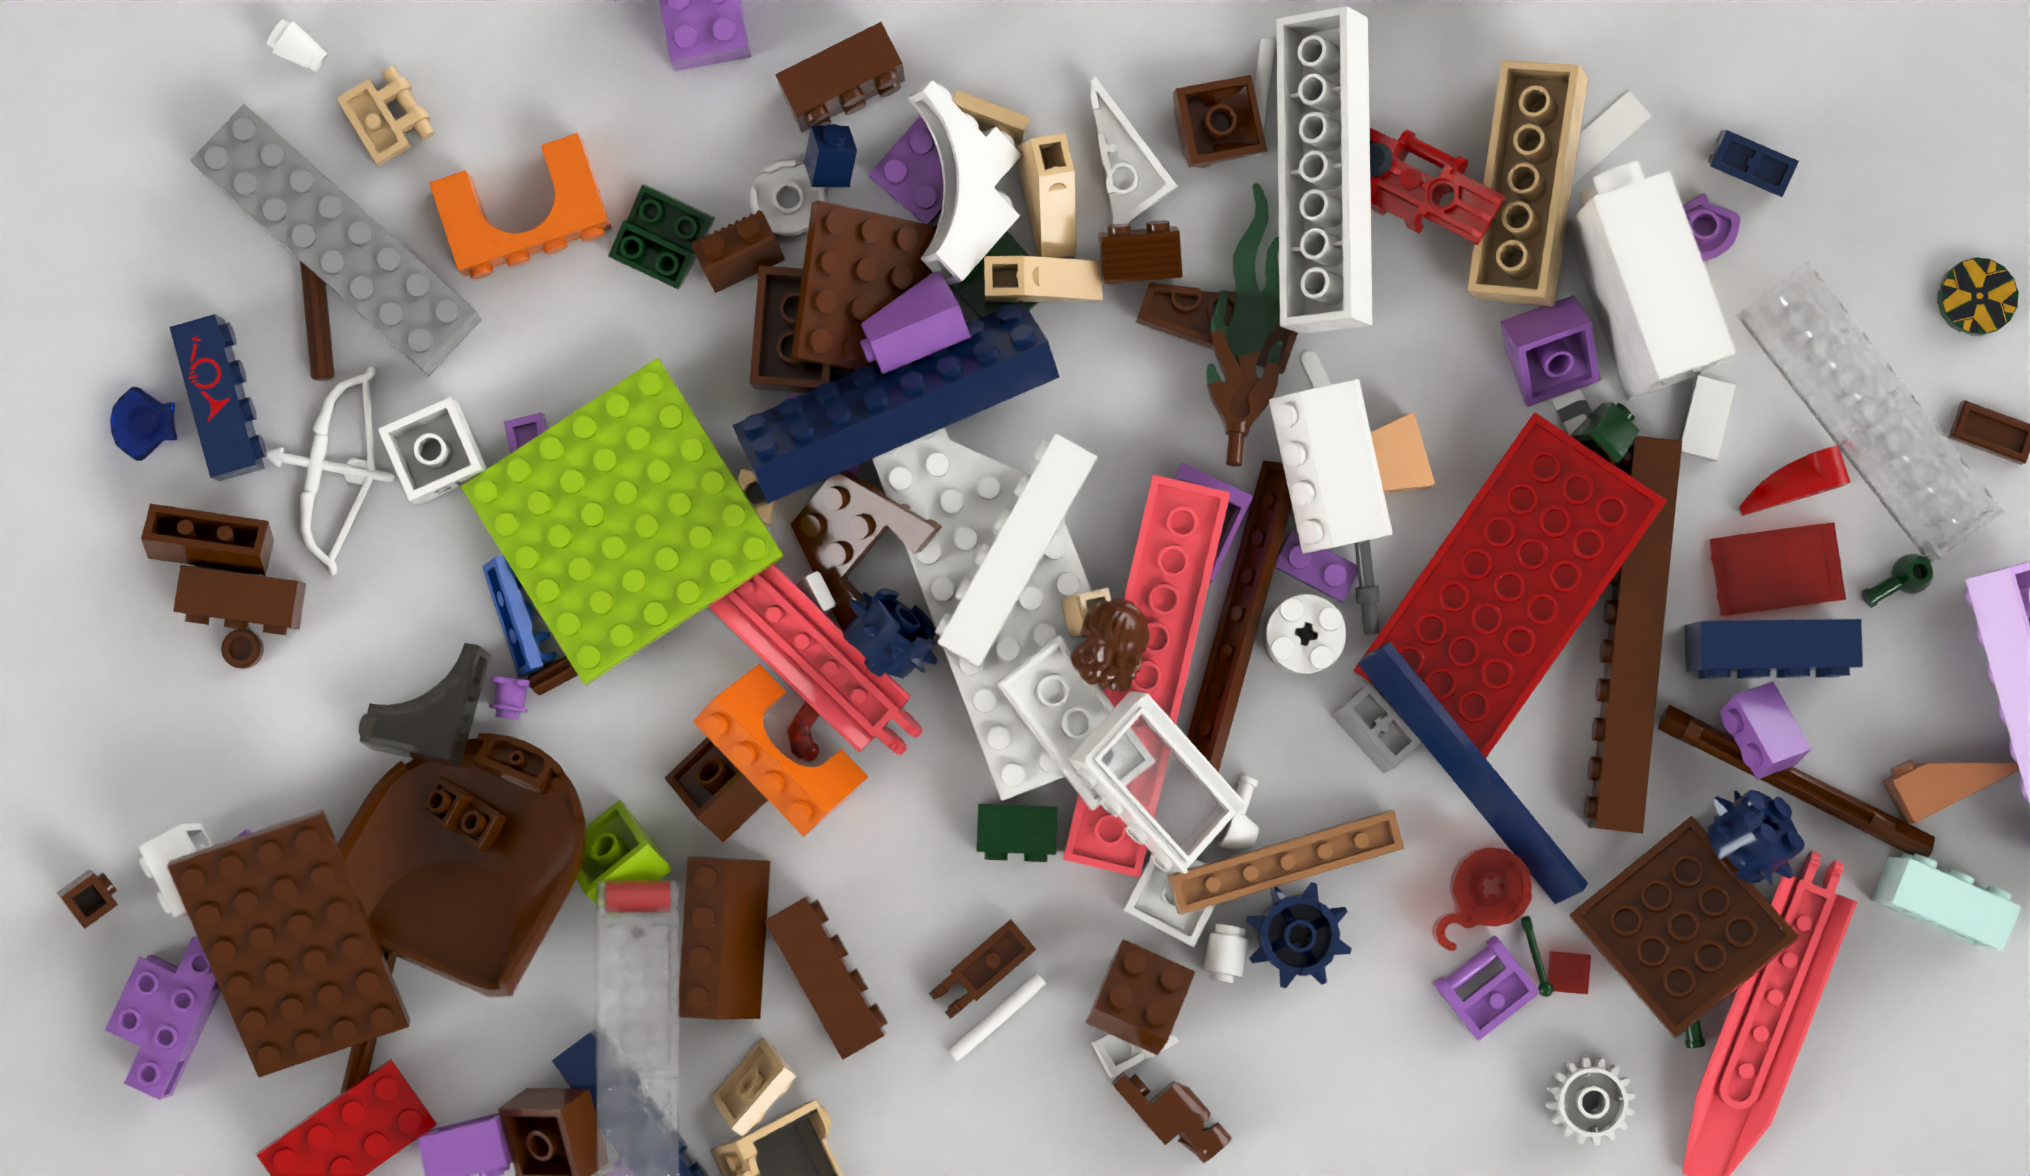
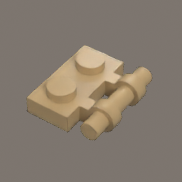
(375, 123)

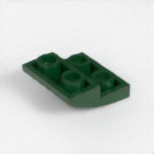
(660, 236)

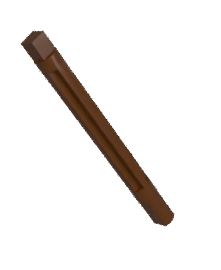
(1800, 785)

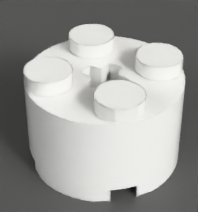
(1323, 621)

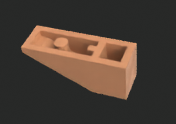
(1930, 787)

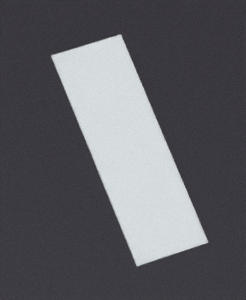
(1608, 133)

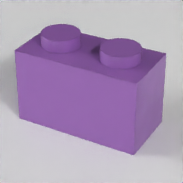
(1764, 730)

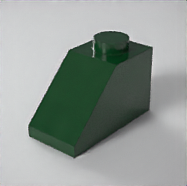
(1608, 431)

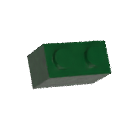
(1016, 830)

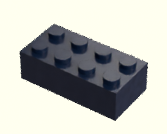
(1773, 645)

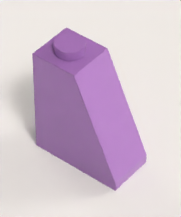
(914, 325)

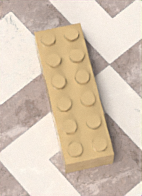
(1533, 167)

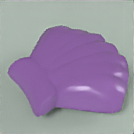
(1711, 226)

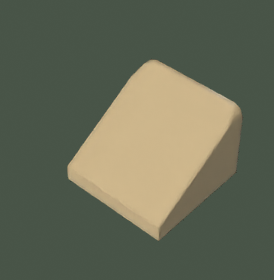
(1077, 607)

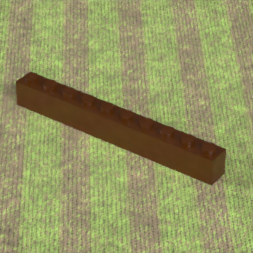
(1633, 652)

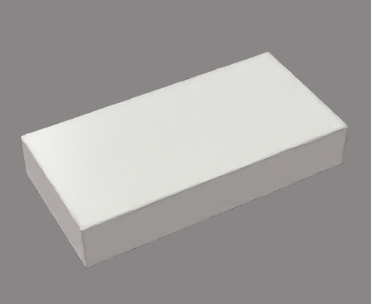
(1706, 418)

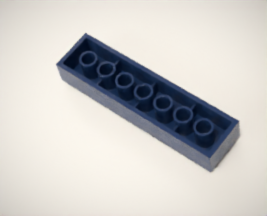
(879, 412)

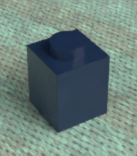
(830, 156)

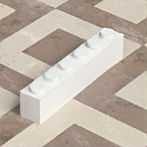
(1017, 549)

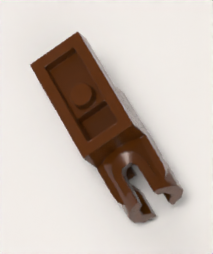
(1174, 1113)

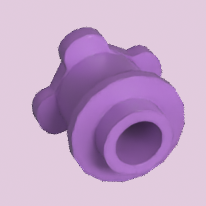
(509, 697)

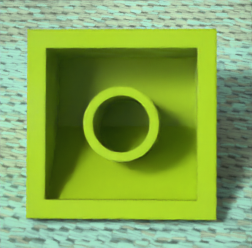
(619, 851)

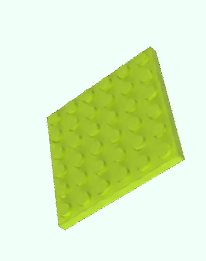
(622, 521)

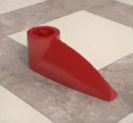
(1798, 480)

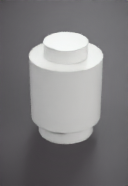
(1226, 953)

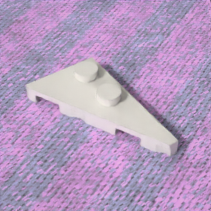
(1131, 169)

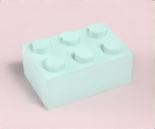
(1947, 901)

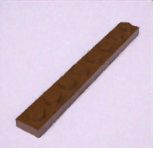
(1241, 614)

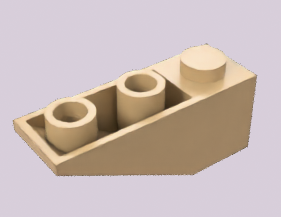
(1049, 194)
(1041, 279)

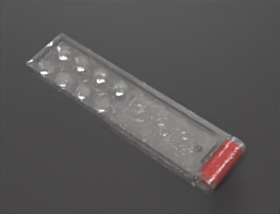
(637, 1028)

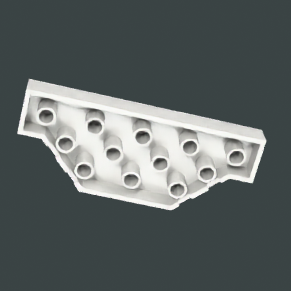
(966, 498)

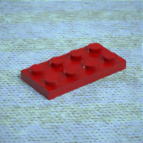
(352, 1130)

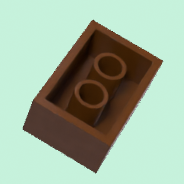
(842, 78)
(774, 336)

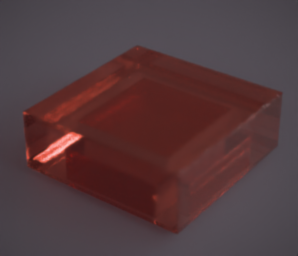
(1569, 972)

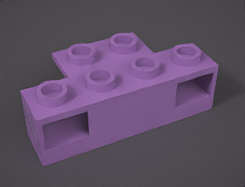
(164, 1015)

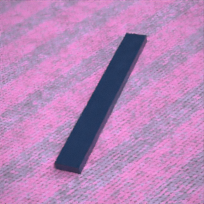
(1472, 773)

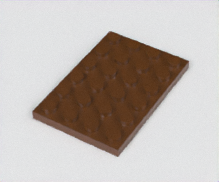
(289, 943)

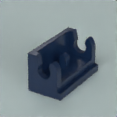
(1752, 162)

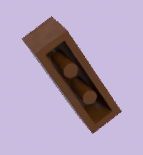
(207, 539)
(239, 599)

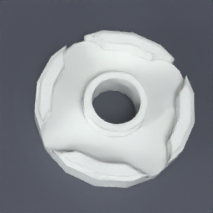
(768, 186)

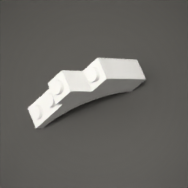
(971, 164)

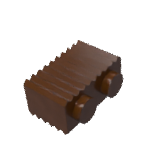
(737, 251)
(1140, 253)

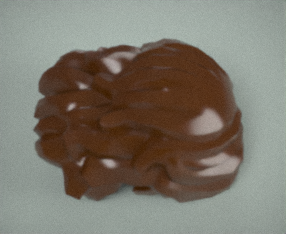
(1113, 644)

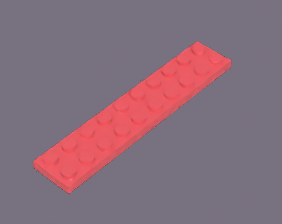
(1170, 589)

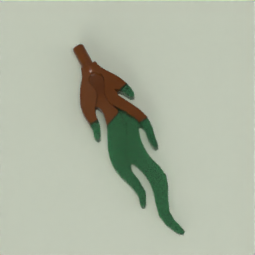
(1238, 346)

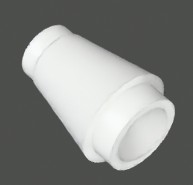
(295, 45)

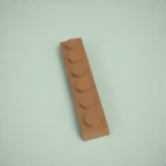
(1285, 862)

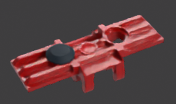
(1416, 195)

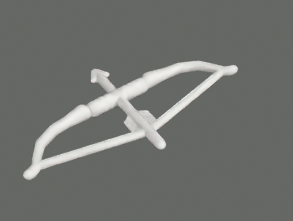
(354, 471)

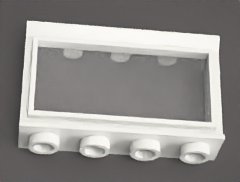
(1155, 782)

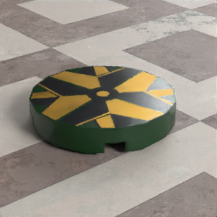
(1977, 296)

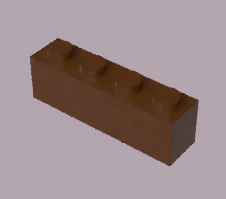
(825, 976)

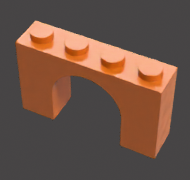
(575, 214)
(798, 792)

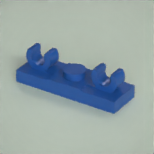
(515, 617)

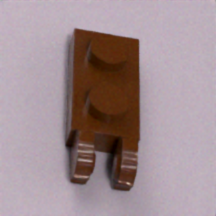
(986, 966)

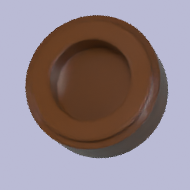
(242, 649)

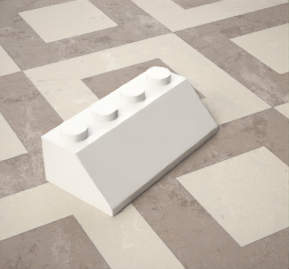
(1330, 466)

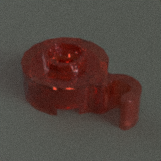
(1469, 900)

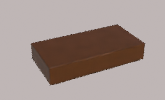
(1991, 432)

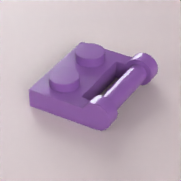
(1495, 998)

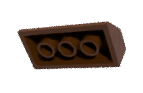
(723, 938)

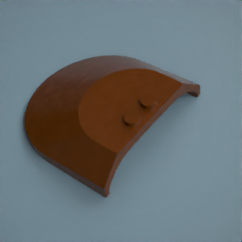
(443, 899)

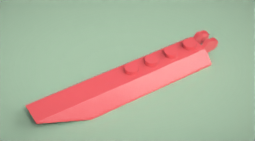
(816, 660)
(1767, 1026)

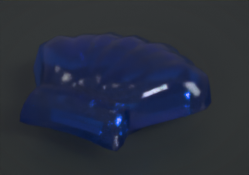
(141, 423)

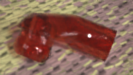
(800, 735)

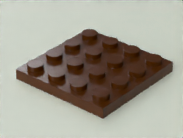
(849, 273)
(1683, 927)

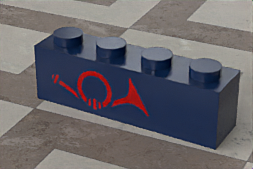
(218, 397)

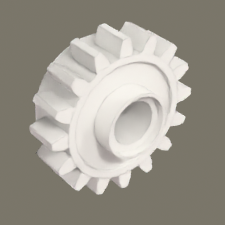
(1611, 1106)

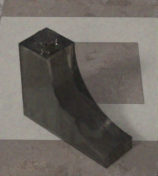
(435, 723)

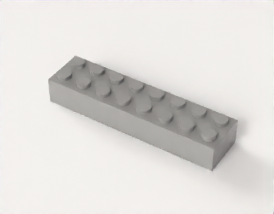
(336, 239)

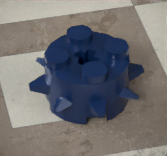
(891, 634)
(1755, 835)
(1291, 957)

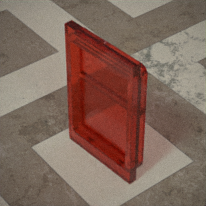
(1777, 569)

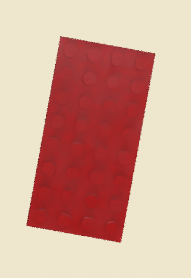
(1517, 577)

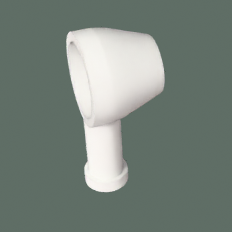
(1240, 830)

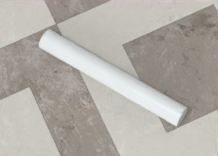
(1263, 78)
(997, 1017)

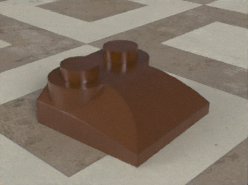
(1218, 121)

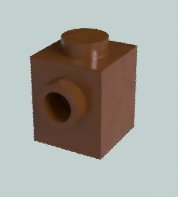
(88, 897)

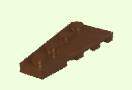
(1188, 315)

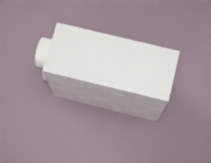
(1647, 280)

